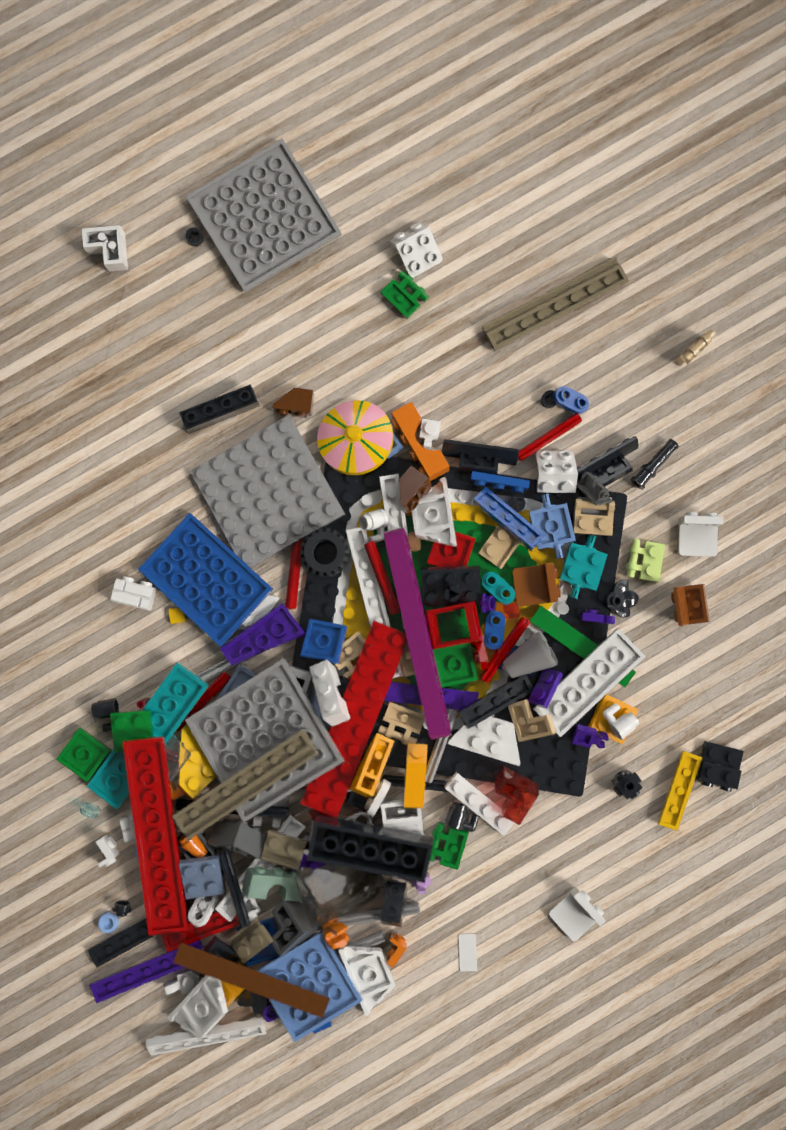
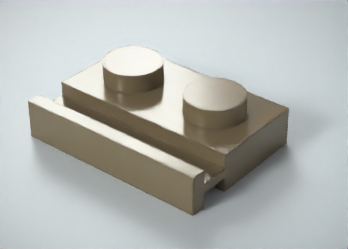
(283, 849)
(250, 940)

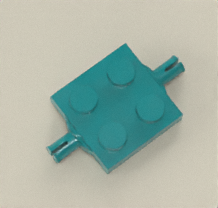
(583, 566)

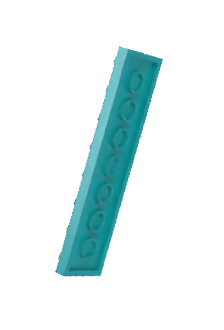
(168, 709)

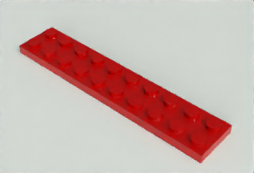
(363, 700)
(155, 835)

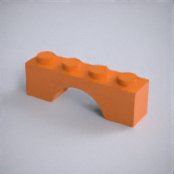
(431, 462)

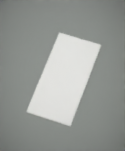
(467, 952)

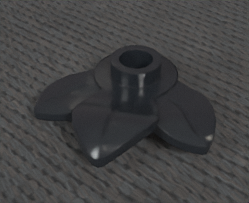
(623, 599)
(252, 999)

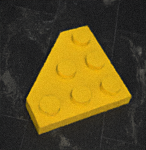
(197, 770)

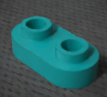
(497, 588)

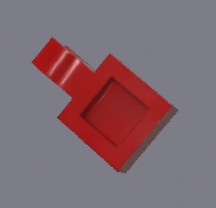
(480, 655)

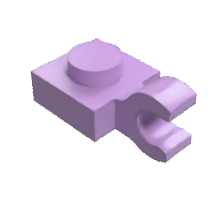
(421, 886)

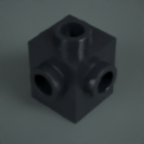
(621, 780)

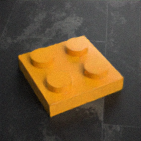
(601, 724)

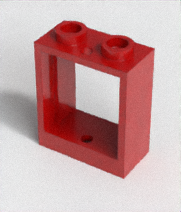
(472, 620)

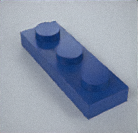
(499, 482)

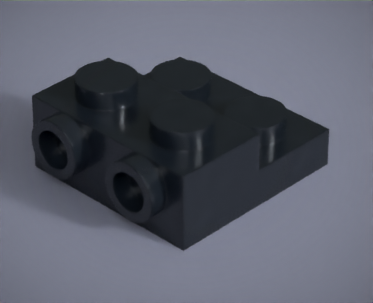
(720, 766)

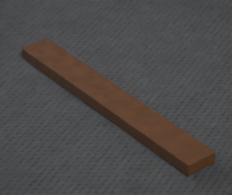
(251, 980)

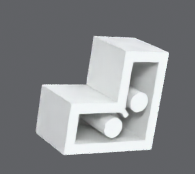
(109, 242)

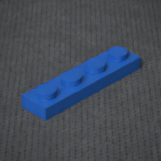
(508, 518)

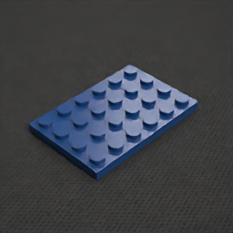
(205, 579)

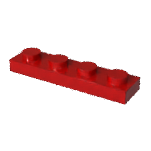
(215, 924)

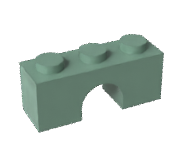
(260, 880)

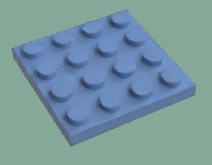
(318, 970)

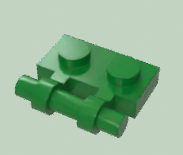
(400, 298)
(454, 845)

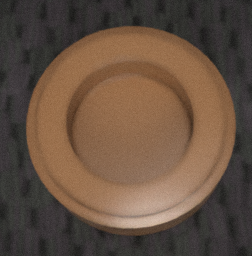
(414, 542)

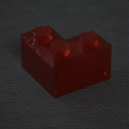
(519, 794)

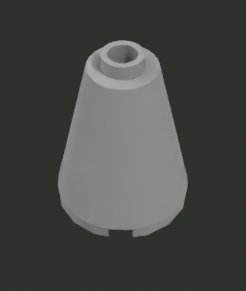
(530, 657)

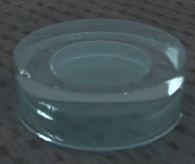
(89, 810)

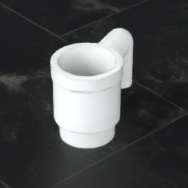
(374, 520)
(623, 725)

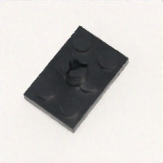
(450, 585)

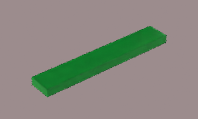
(568, 636)

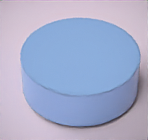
(108, 922)

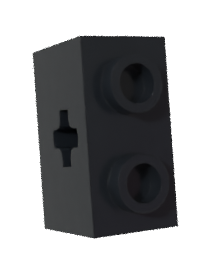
(394, 903)

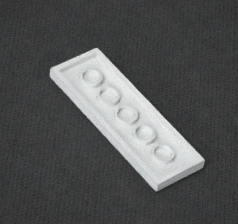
(591, 680)

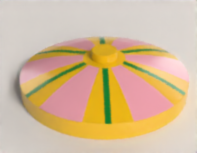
(355, 437)

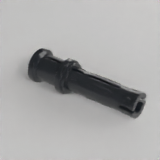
(649, 470)

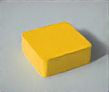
(176, 616)

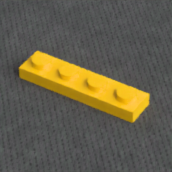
(679, 790)

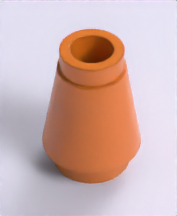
(193, 846)

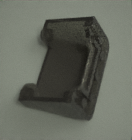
(335, 891)

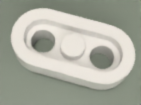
(373, 803)
(204, 908)

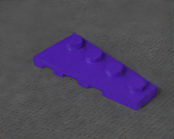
(265, 634)

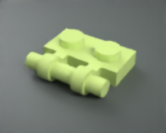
(651, 560)

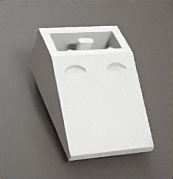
(401, 818)

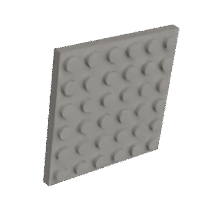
(263, 215)
(267, 492)
(255, 721)

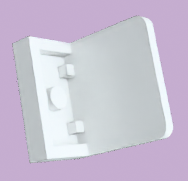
(417, 249)
(556, 472)
(698, 534)
(576, 914)

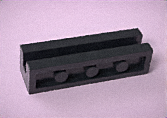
(219, 409)

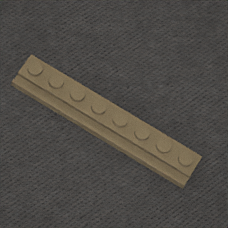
(555, 304)
(245, 784)

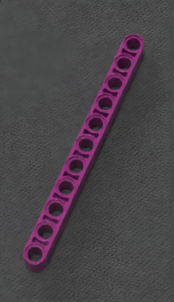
(417, 633)

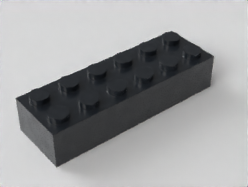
(370, 848)

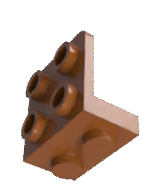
(536, 585)
(690, 604)

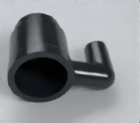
(103, 709)
(457, 816)

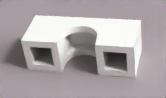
(331, 704)

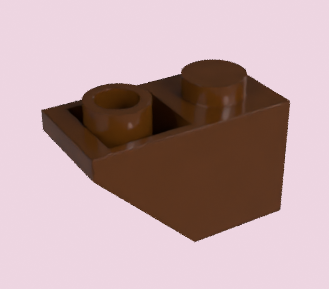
(297, 402)
(412, 488)

